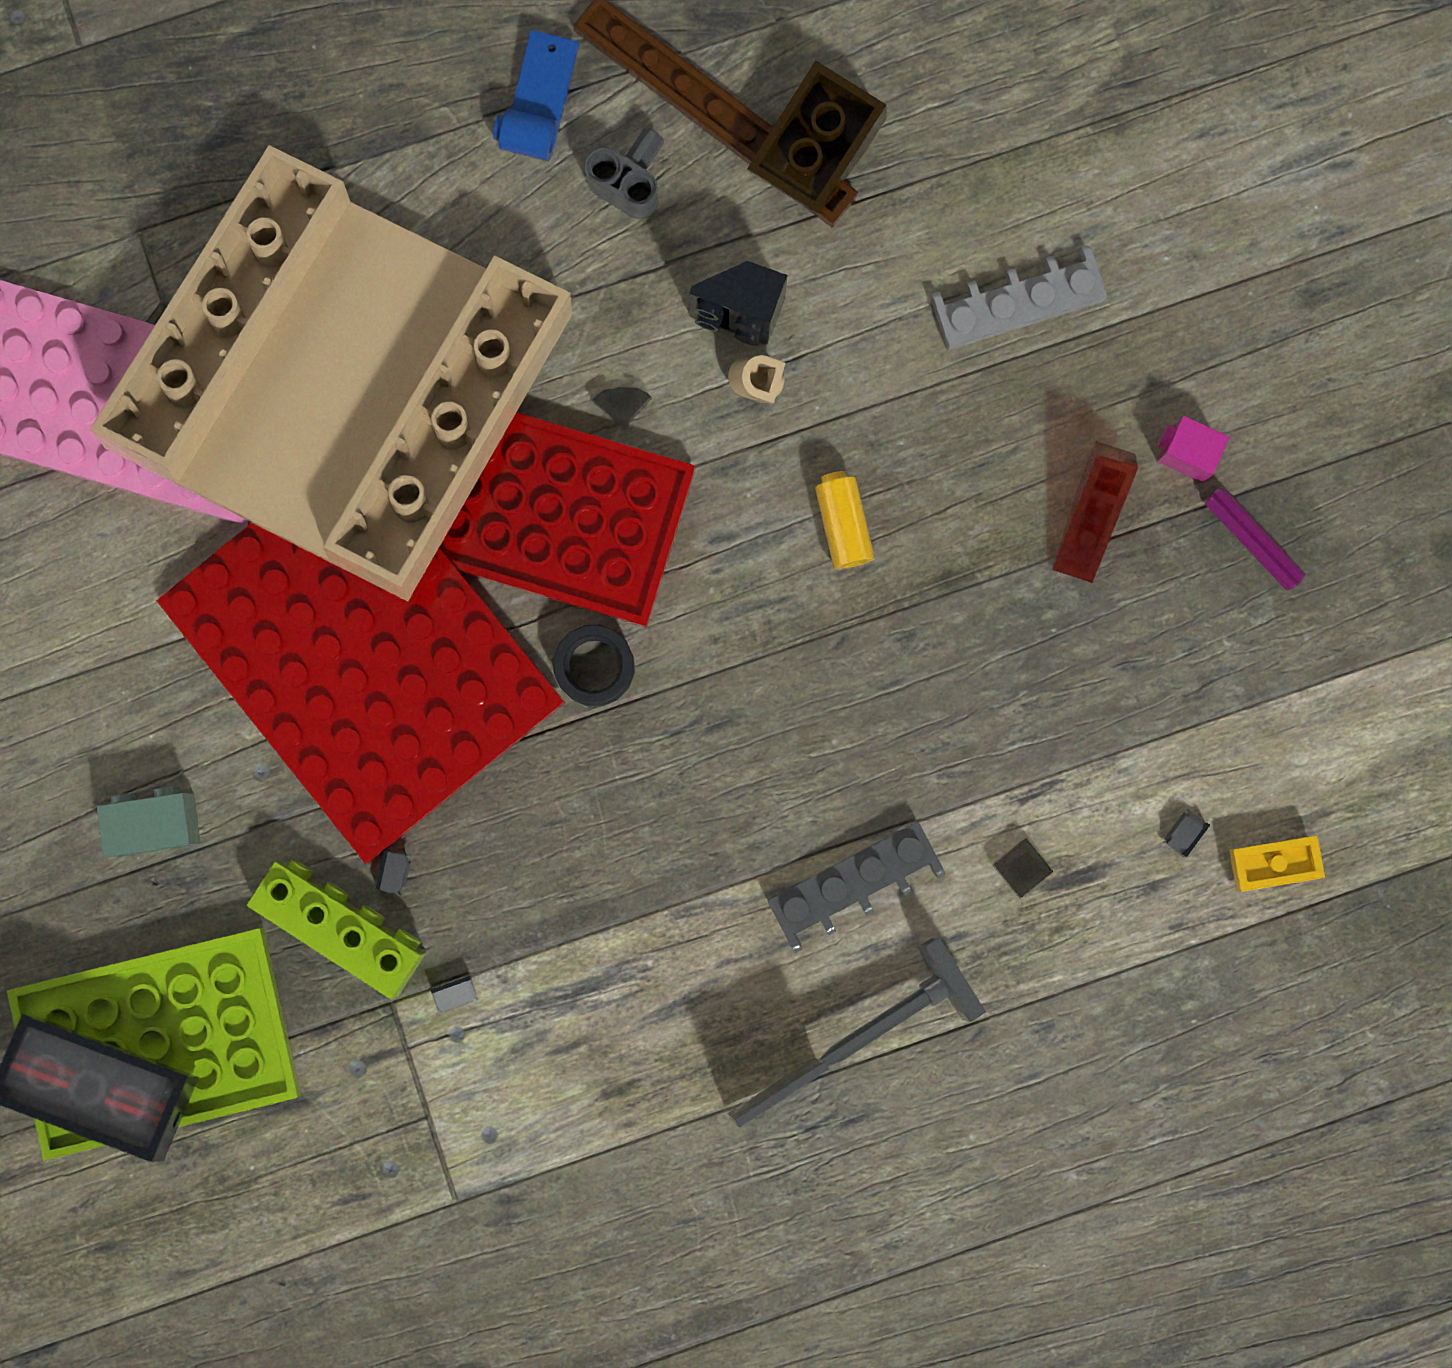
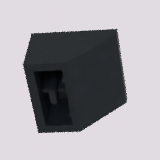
(740, 301)

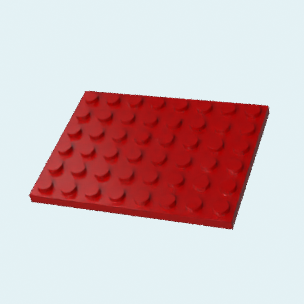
(356, 689)

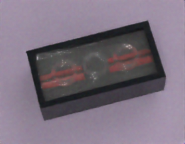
(93, 1088)

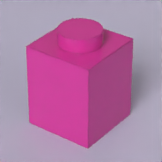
(1191, 448)

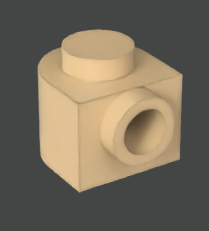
(757, 377)

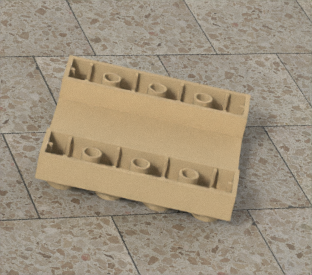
(333, 374)

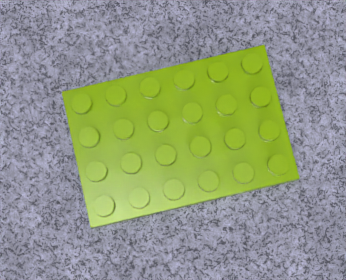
(190, 1008)

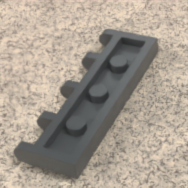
(853, 882)

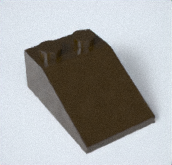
(818, 138)

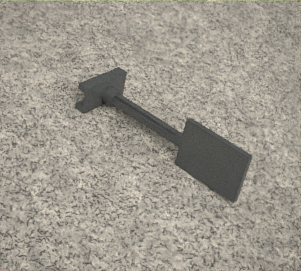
(945, 982)

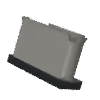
(454, 994)

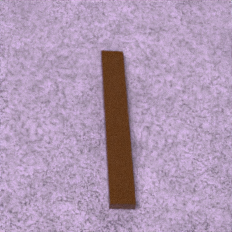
(687, 89)

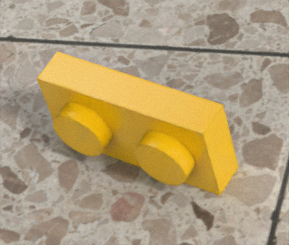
(1277, 863)

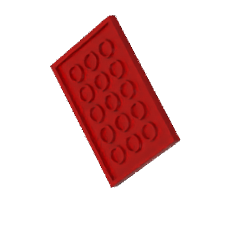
(572, 519)

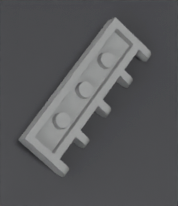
(1020, 301)

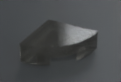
(622, 403)

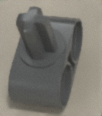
(628, 175)

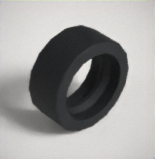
(571, 643)

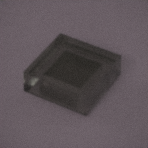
(1022, 868)

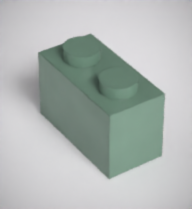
(148, 824)

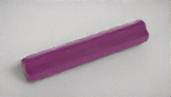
(1254, 538)

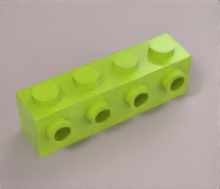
(337, 928)

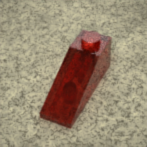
(1095, 511)

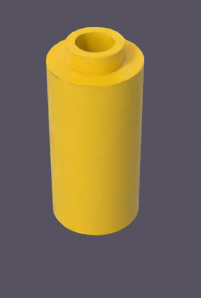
(844, 521)

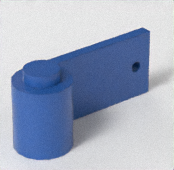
(539, 97)

